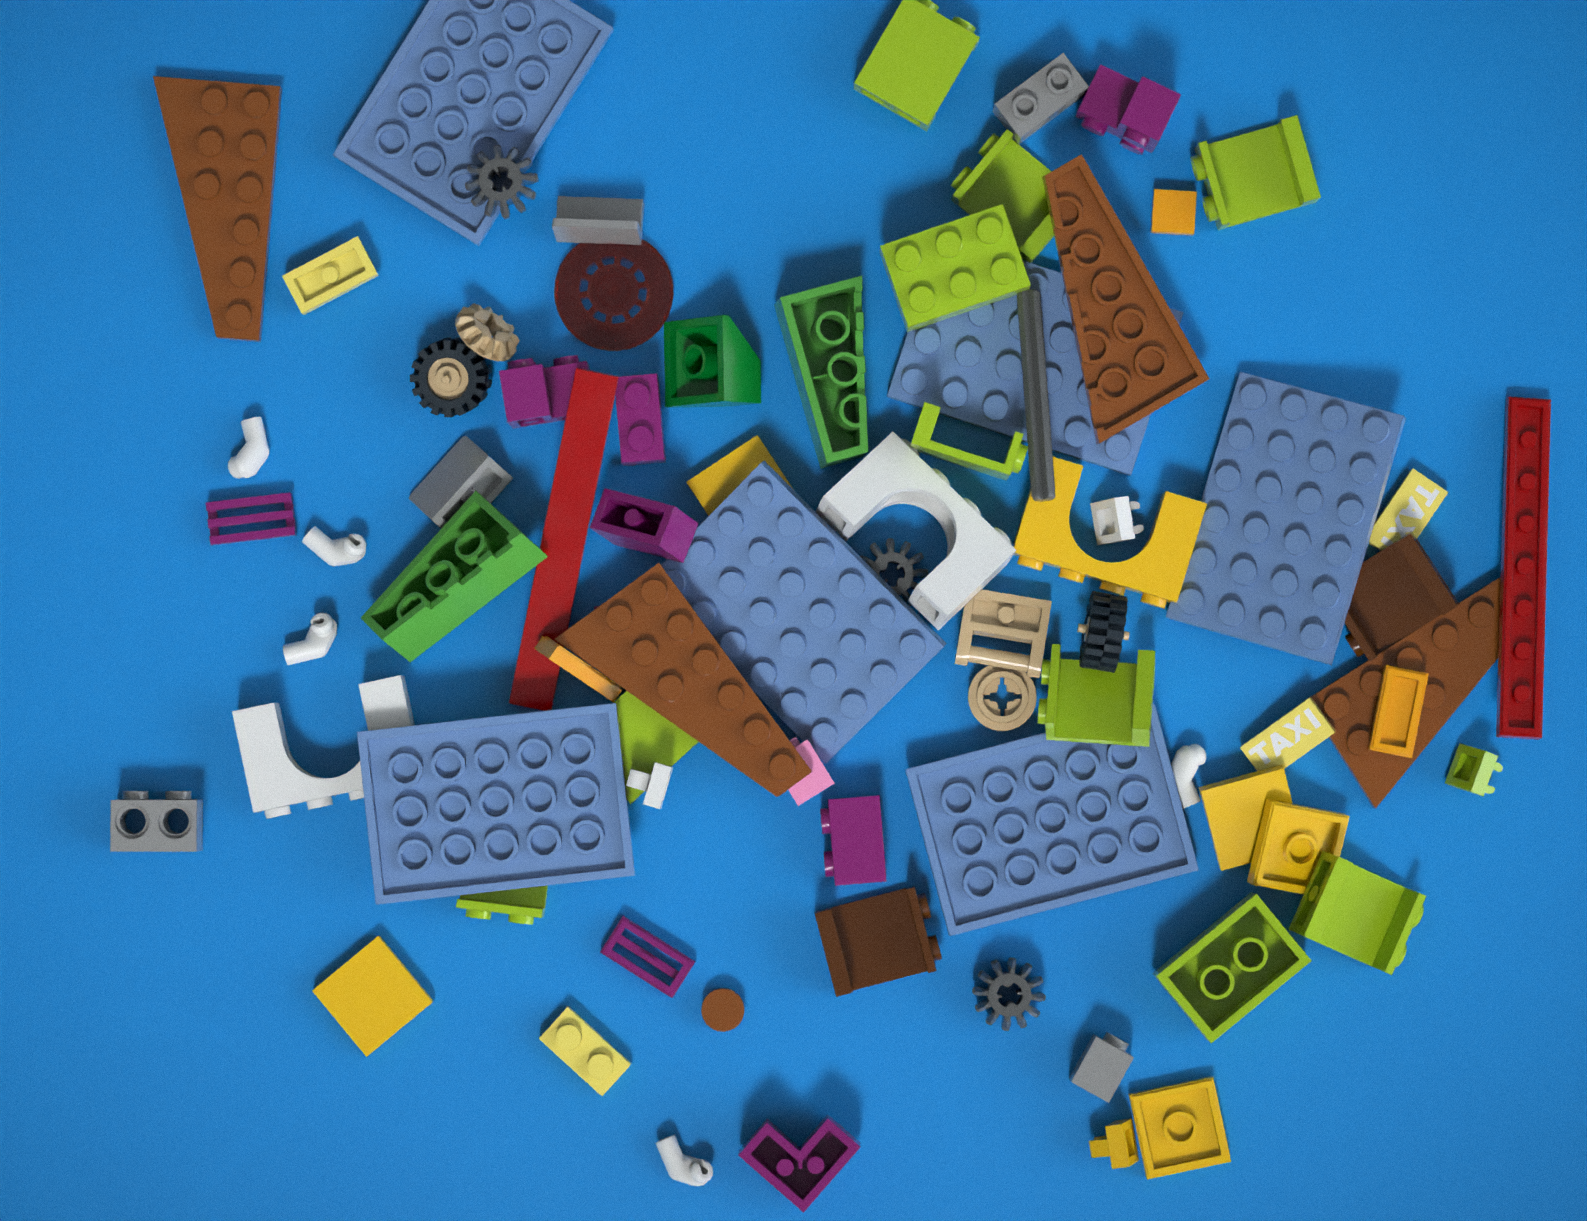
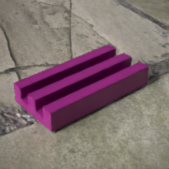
(215, 522)
(678, 976)

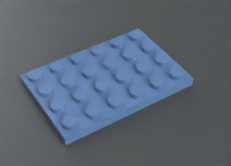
(461, 86)
(976, 375)
(1287, 517)
(800, 612)
(496, 803)
(1048, 825)

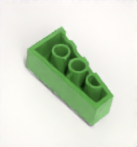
(828, 364)
(452, 578)

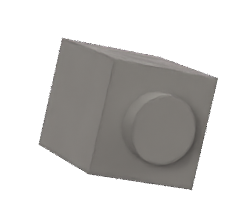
(1102, 1066)

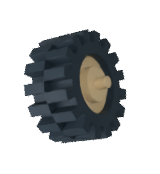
(450, 377)
(1103, 631)

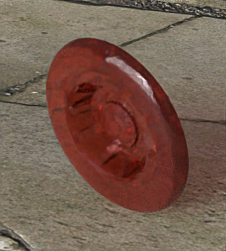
(614, 293)

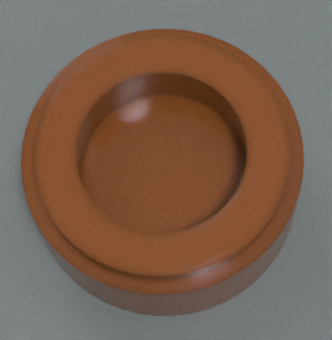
(722, 1009)

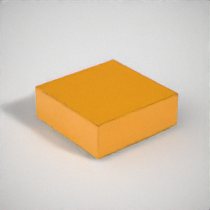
(1173, 212)

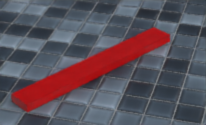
(564, 534)
(1523, 568)

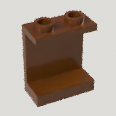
(1395, 597)
(877, 939)

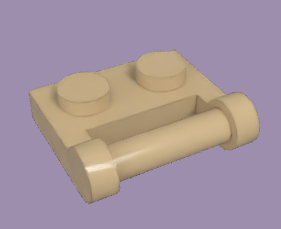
(1004, 618)

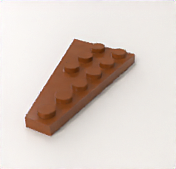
(226, 167)
(1121, 324)
(1456, 655)
(671, 662)

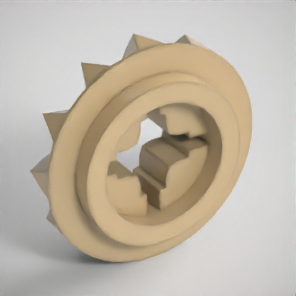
(479, 325)
(1016, 711)

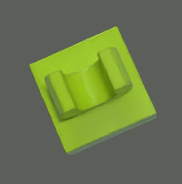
(1472, 770)

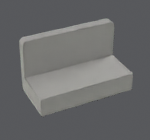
(599, 220)
(456, 478)

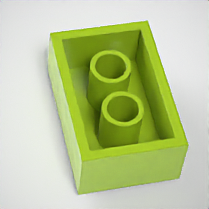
(954, 268)
(1231, 967)

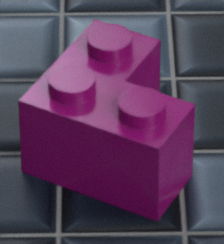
(1127, 109)
(538, 393)
(803, 1169)

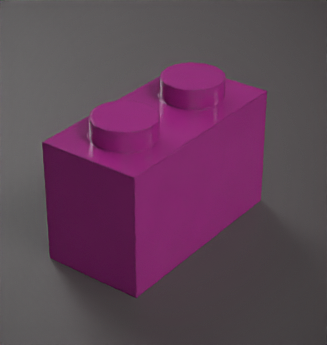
(640, 420)
(644, 525)
(855, 840)

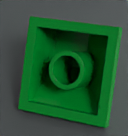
(709, 364)

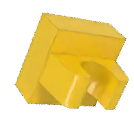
(1117, 1143)

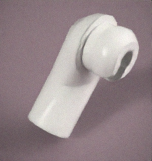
(253, 453)
(336, 551)
(316, 641)
(1184, 768)
(683, 1167)

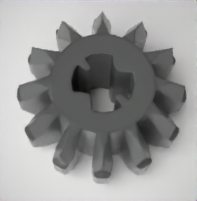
(515, 174)
(882, 560)
(1010, 1008)

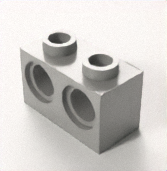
(1040, 98)
(156, 834)

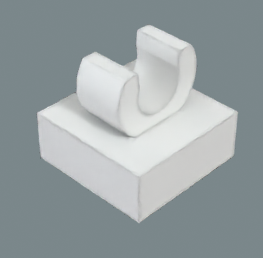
(1114, 520)
(654, 784)

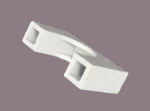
(899, 476)
(275, 776)

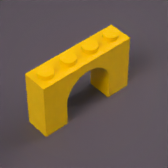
(1154, 572)

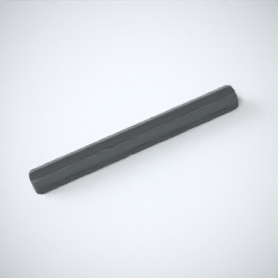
(1036, 395)

